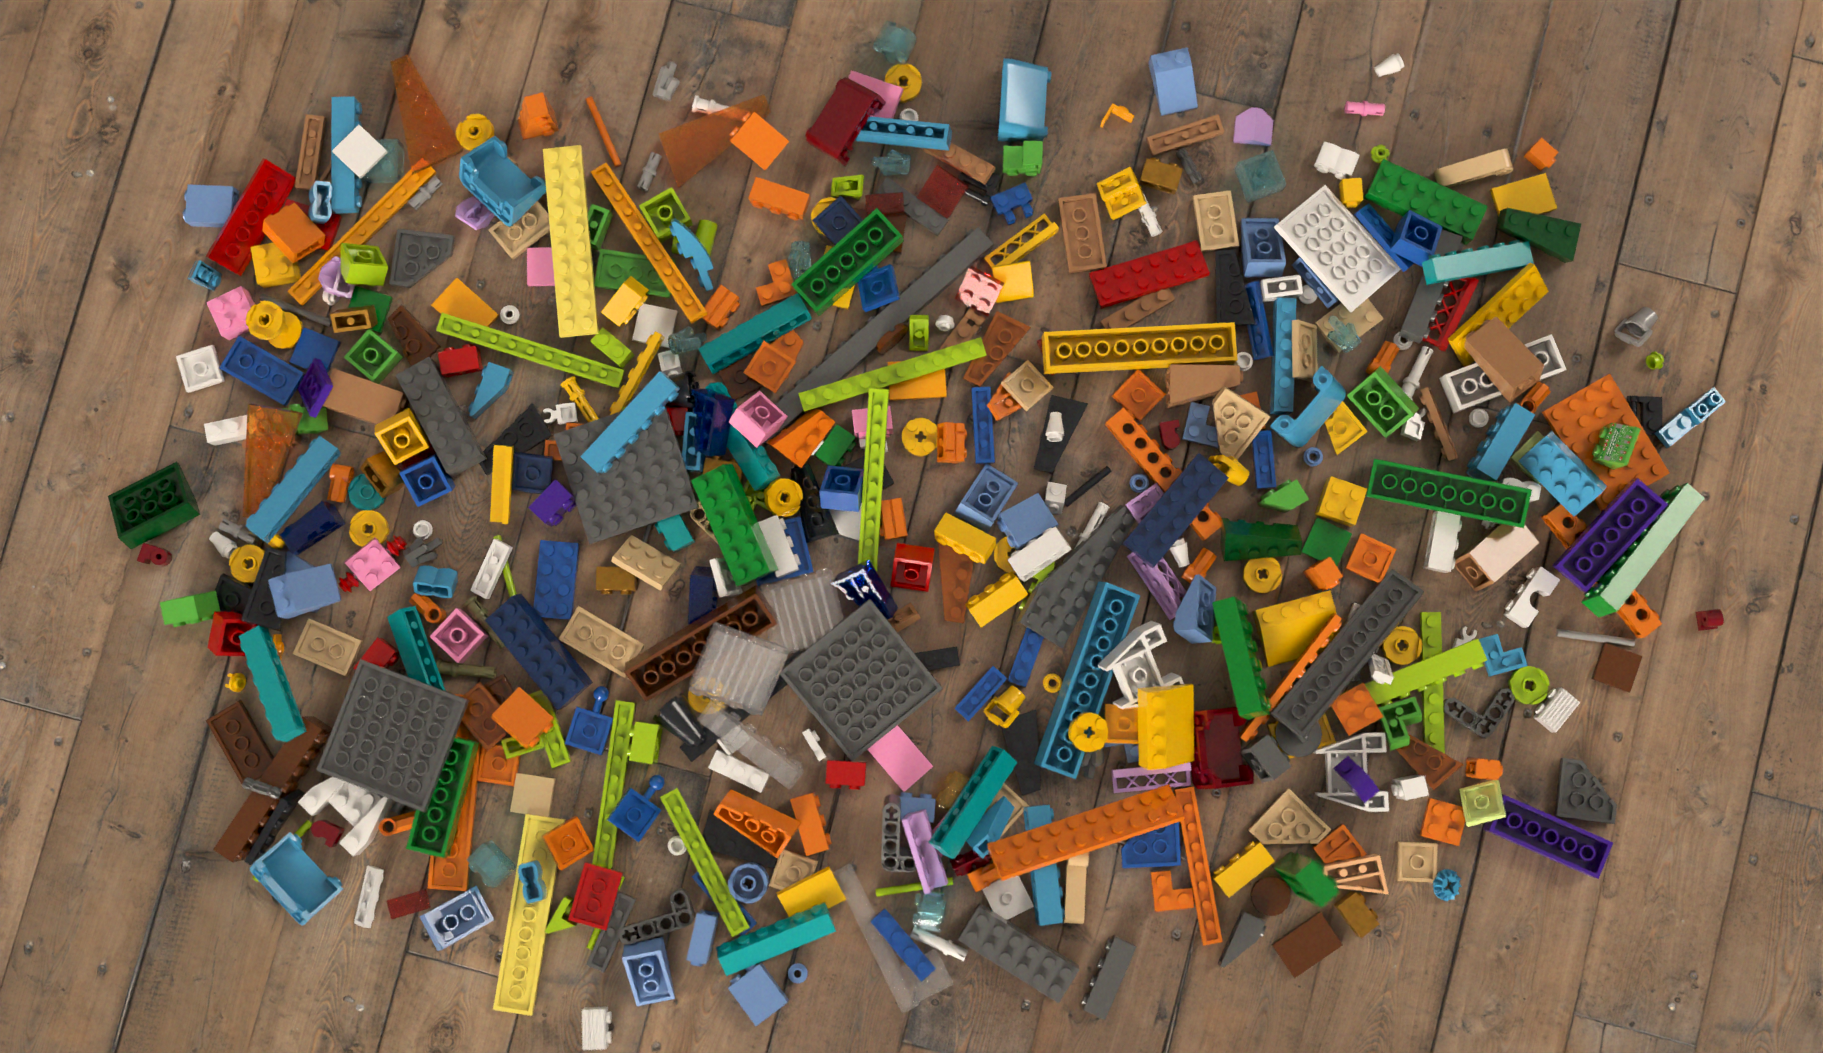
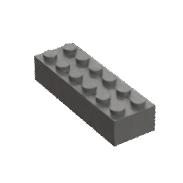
(441, 417)
(1019, 952)

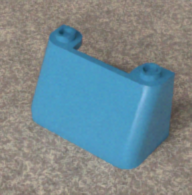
(1023, 101)
(499, 181)
(1301, 430)
(295, 879)

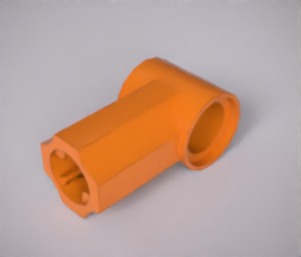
(1384, 357)
(1535, 396)
(340, 479)
(1199, 565)
(426, 607)
(401, 823)
(983, 877)

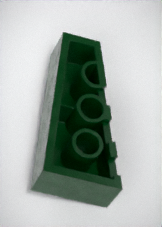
(1545, 233)
(1258, 540)

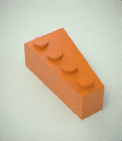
(757, 822)

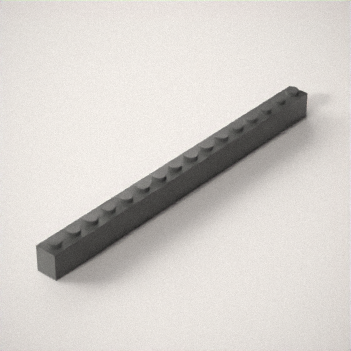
(864, 340)

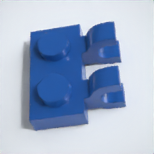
(1011, 199)

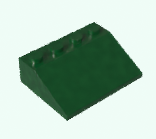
(153, 506)

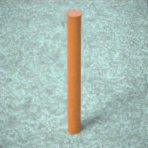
(603, 131)

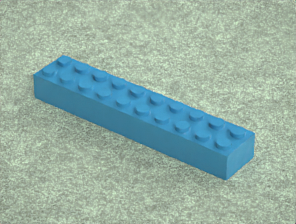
(1084, 681)

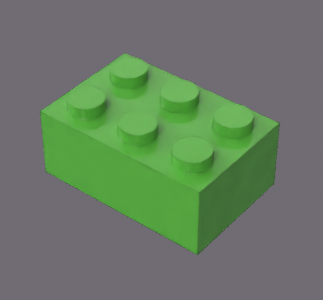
(1383, 402)

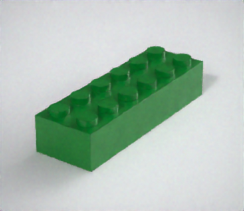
(1405, 191)
(847, 262)
(734, 525)
(1241, 658)
(436, 828)
(1307, 878)

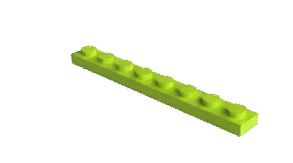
(1433, 696)
(704, 862)

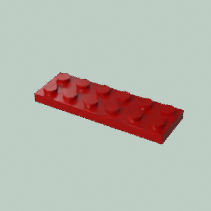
(244, 226)
(1149, 274)

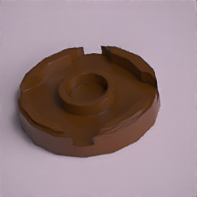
(891, 338)
(1270, 896)

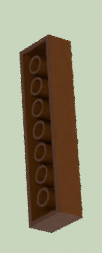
(679, 653)
(283, 772)

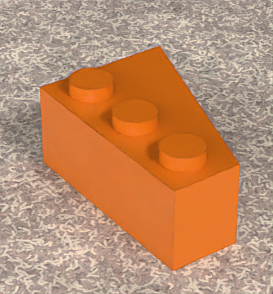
(537, 117)
(802, 437)

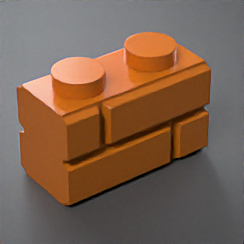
(720, 307)
(951, 442)
(893, 519)
(1483, 768)

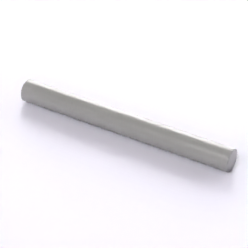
(1595, 637)

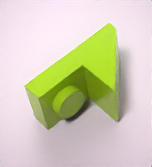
(847, 186)
(918, 332)
(559, 920)

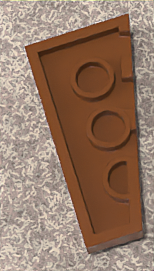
(998, 342)
(955, 581)

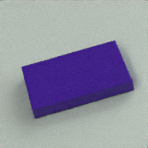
(315, 387)

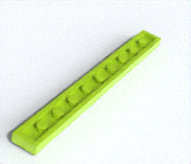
(530, 350)
(892, 374)
(873, 475)
(613, 782)

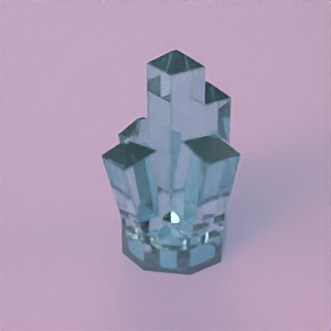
(893, 163)
(799, 257)
(1343, 335)
(685, 341)

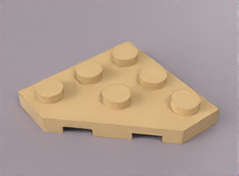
(1236, 422)
(1289, 823)

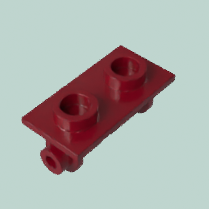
(963, 862)

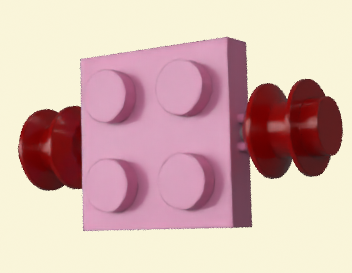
(372, 564)

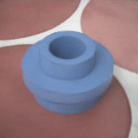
(1317, 452)
(1143, 479)
(798, 966)

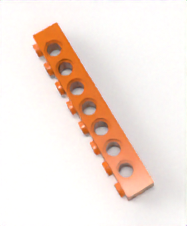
(1115, 426)
(1627, 612)

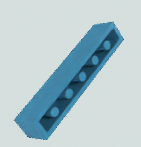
(906, 133)
(343, 180)
(1281, 366)
(630, 423)
(293, 489)
(1044, 880)

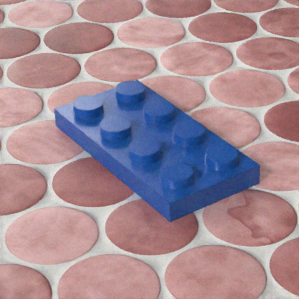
(262, 371)
(556, 579)

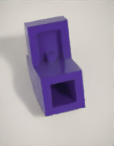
(1357, 779)

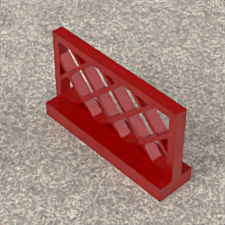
(1456, 314)

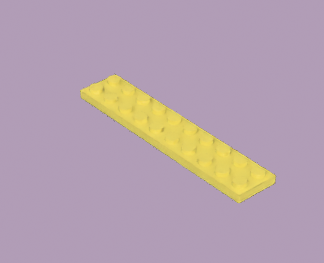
(570, 241)
(526, 924)

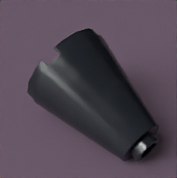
(686, 383)
(681, 721)

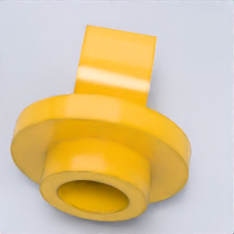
(237, 682)

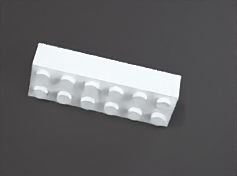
(1472, 386)

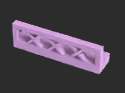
(1159, 584)
(1137, 771)
(925, 855)

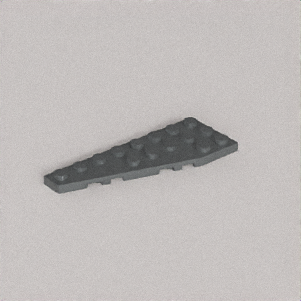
(1063, 596)

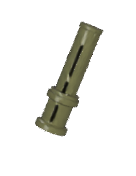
(481, 614)
(456, 669)

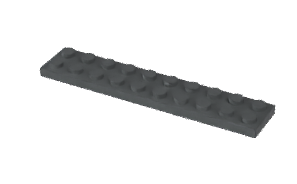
(1347, 653)

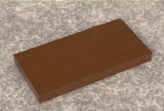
(241, 741)

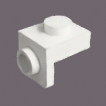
(1055, 497)

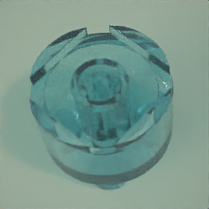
(895, 42)
(930, 911)

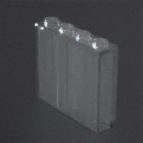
(803, 608)
(738, 669)

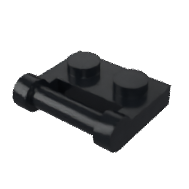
(989, 187)
(1650, 412)

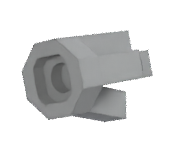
(666, 83)

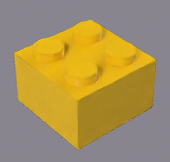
(273, 267)
(623, 303)
(401, 436)
(1340, 501)

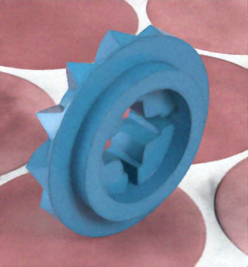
(1440, 884)

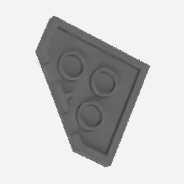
(417, 255)
(1582, 794)

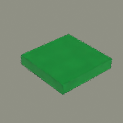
(381, 302)
(1326, 541)

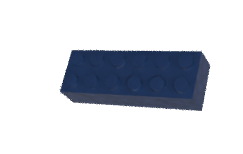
(1175, 510)
(538, 651)

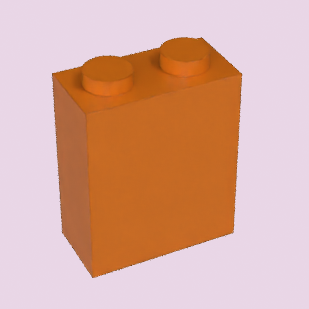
(758, 139)
(293, 232)
(523, 718)

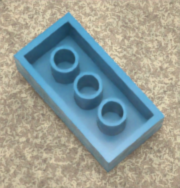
(1500, 442)
(1563, 473)

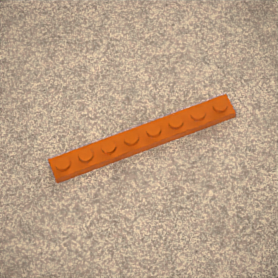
(1295, 671)
(1198, 867)

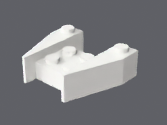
(1135, 664)
(1356, 748)
(355, 804)

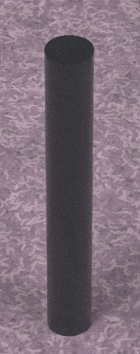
(1088, 485)

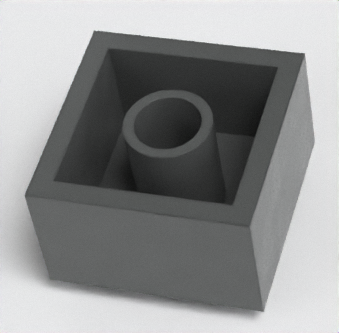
(1265, 758)

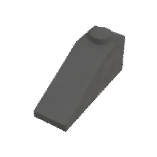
(1243, 935)

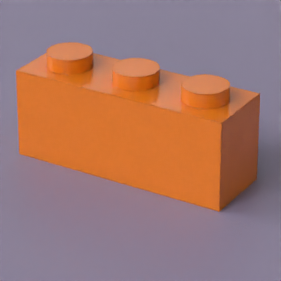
(779, 198)
(1323, 574)
(812, 825)

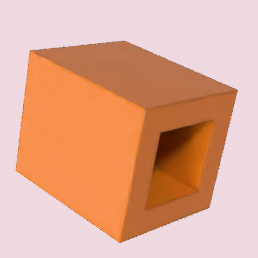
(1541, 154)

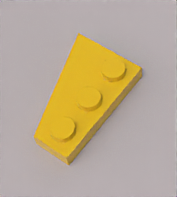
(1343, 428)

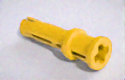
(578, 396)

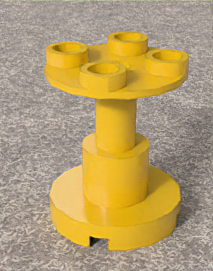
(271, 323)

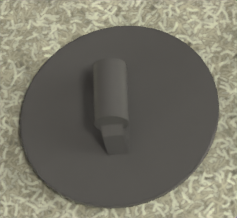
(1295, 745)

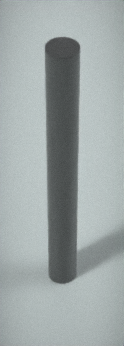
(297, 310)

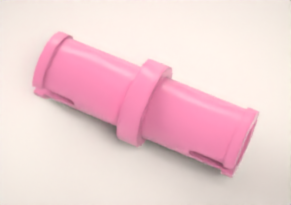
(1364, 108)

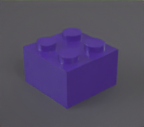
(553, 503)

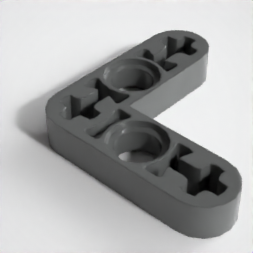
(1474, 725)

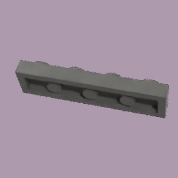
(916, 208)
(609, 939)

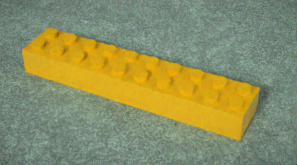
(1138, 348)

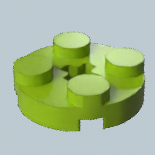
(1539, 687)

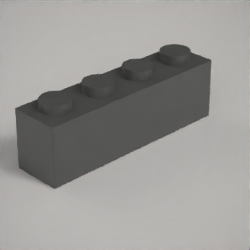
(1108, 977)

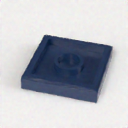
(837, 220)
(532, 472)

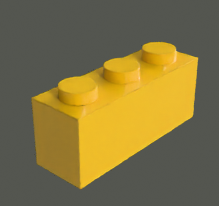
(964, 538)
(996, 598)
(1242, 868)

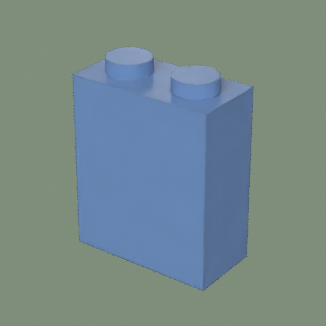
(209, 204)
(1026, 521)
(703, 937)
(757, 993)

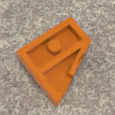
(1002, 403)

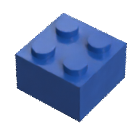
(1415, 237)
(427, 480)
(842, 488)

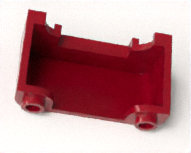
(843, 119)
(1217, 750)

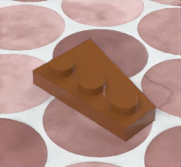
(1429, 762)

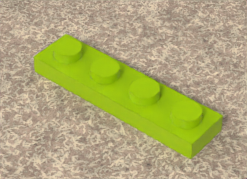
(554, 739)

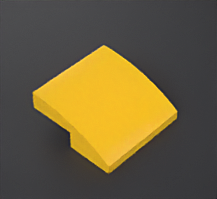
(1121, 193)
(1016, 279)

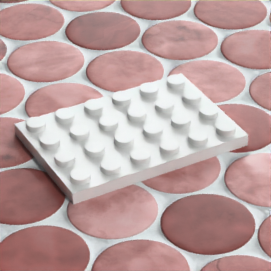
(1337, 248)

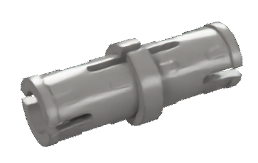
(649, 171)
(425, 192)
(238, 531)

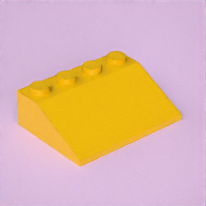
(1292, 625)
(1165, 726)

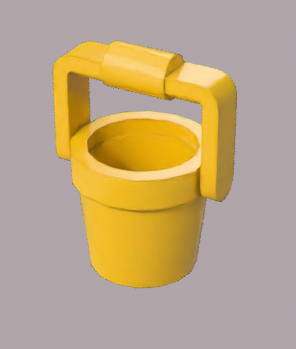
(1230, 467)
(1009, 703)

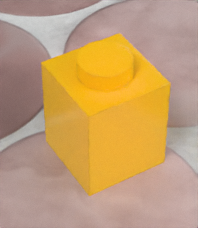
(1351, 192)

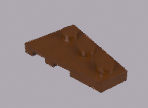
(414, 339)

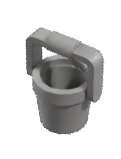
(1638, 325)

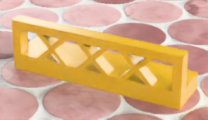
(1027, 247)
(501, 484)

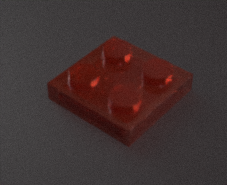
(942, 191)
(979, 290)

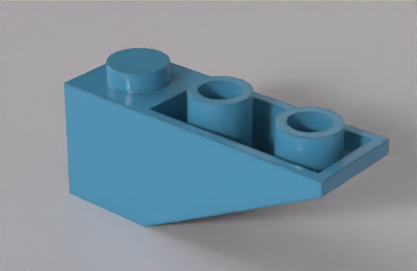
(204, 275)
(493, 385)
(990, 826)

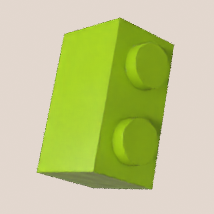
(612, 348)

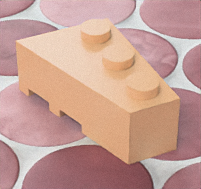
(1358, 873)

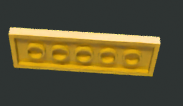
(1507, 305)

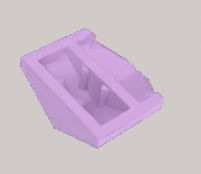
(1253, 127)
(474, 213)
(333, 281)
(1144, 502)

